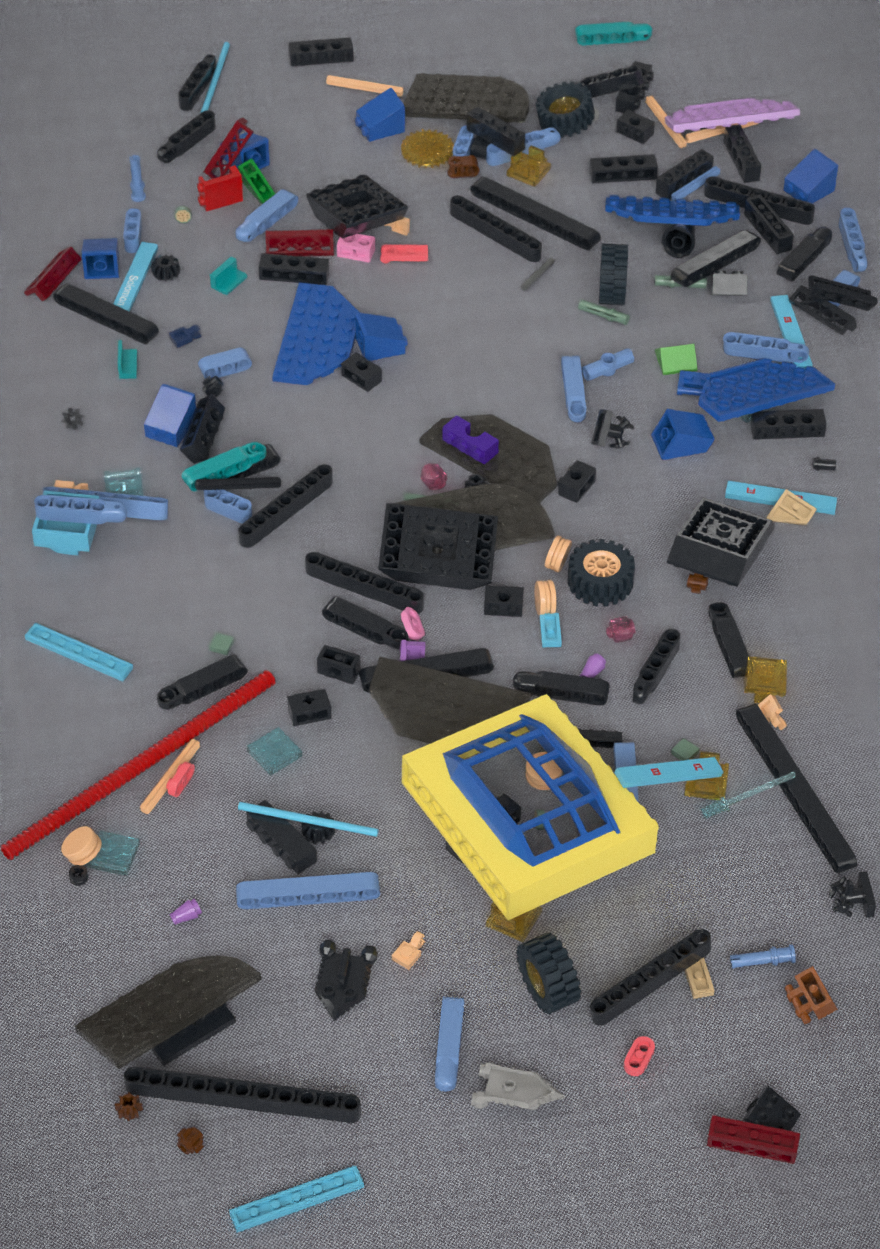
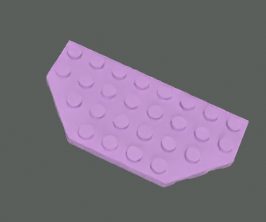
(729, 113)

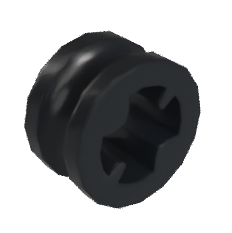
(78, 881)

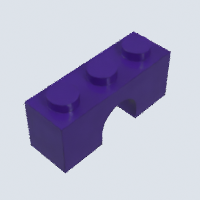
(458, 435)

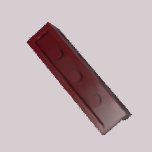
(225, 148)
(300, 240)
(54, 273)
(753, 1139)

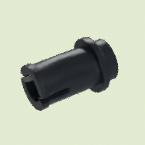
(824, 464)

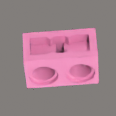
(356, 247)

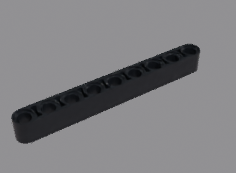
(535, 213)

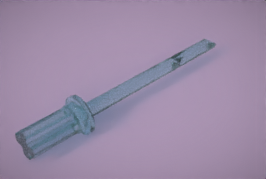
(723, 804)

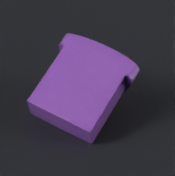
(411, 650)

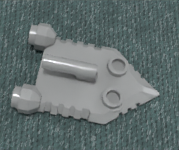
(514, 1088)

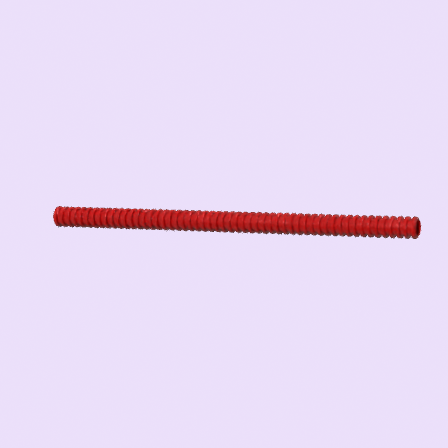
(137, 765)

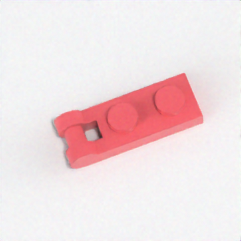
(404, 253)

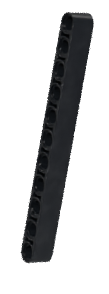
(797, 789)
(251, 1101)

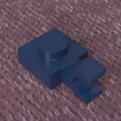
(184, 336)

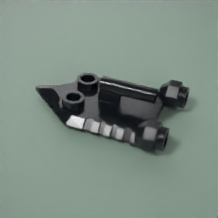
(343, 977)

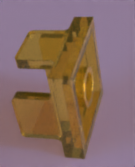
(529, 168)
(765, 677)
(710, 787)
(515, 928)

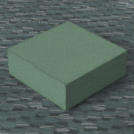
(221, 643)
(685, 750)

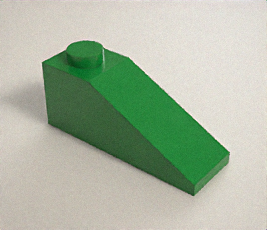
(255, 181)

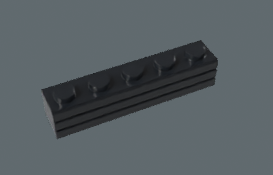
(601, 738)

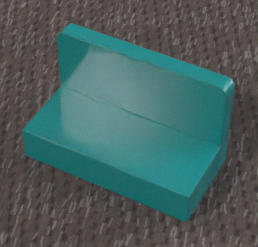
(227, 276)
(127, 362)

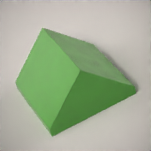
(677, 358)

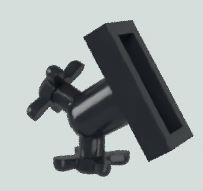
(605, 429)
(850, 895)

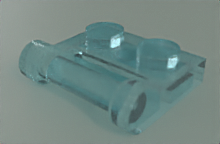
(126, 486)

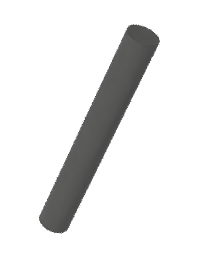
(537, 274)

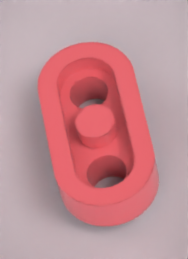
(180, 780)
(637, 1057)

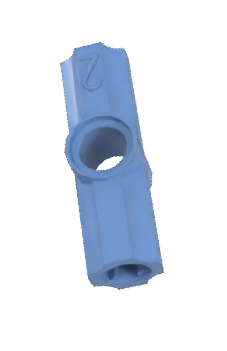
(608, 364)

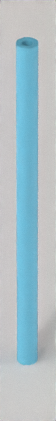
(218, 69)
(308, 819)

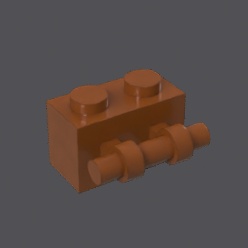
(814, 991)

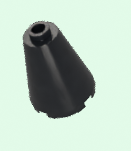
(679, 240)

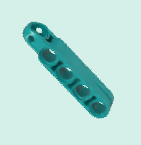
(612, 33)
(225, 464)

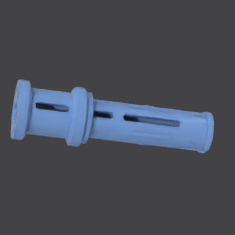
(137, 184)
(773, 956)

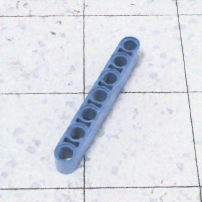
(136, 505)
(307, 890)

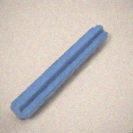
(695, 184)

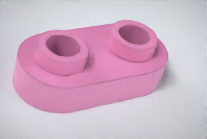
(412, 624)

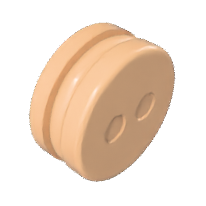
(558, 553)
(545, 597)
(535, 780)
(81, 845)

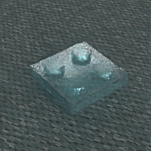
(274, 751)
(115, 853)

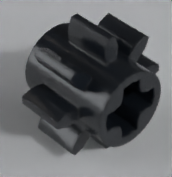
(213, 386)
(78, 417)
(475, 480)

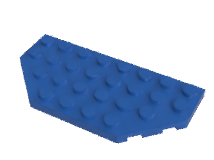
(672, 211)
(316, 335)
(759, 387)

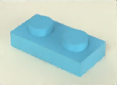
(550, 630)

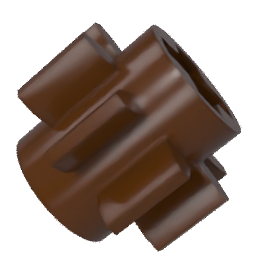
(697, 583)
(128, 1106)
(190, 1140)

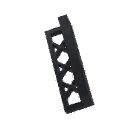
(841, 293)
(823, 306)
(194, 1034)

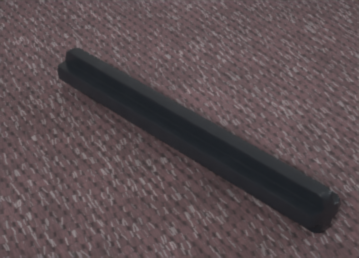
(238, 483)

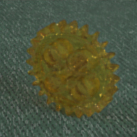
(427, 148)

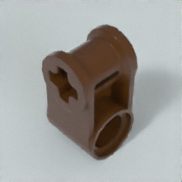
(464, 166)

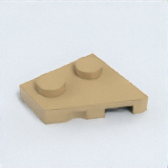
(791, 510)

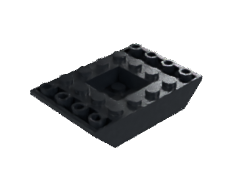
(355, 206)
(463, 537)
(720, 541)

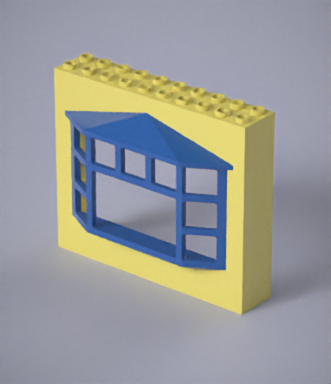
(488, 836)

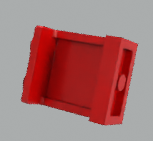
(221, 190)

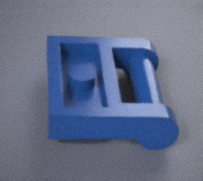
(691, 383)

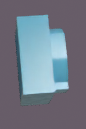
(64, 536)

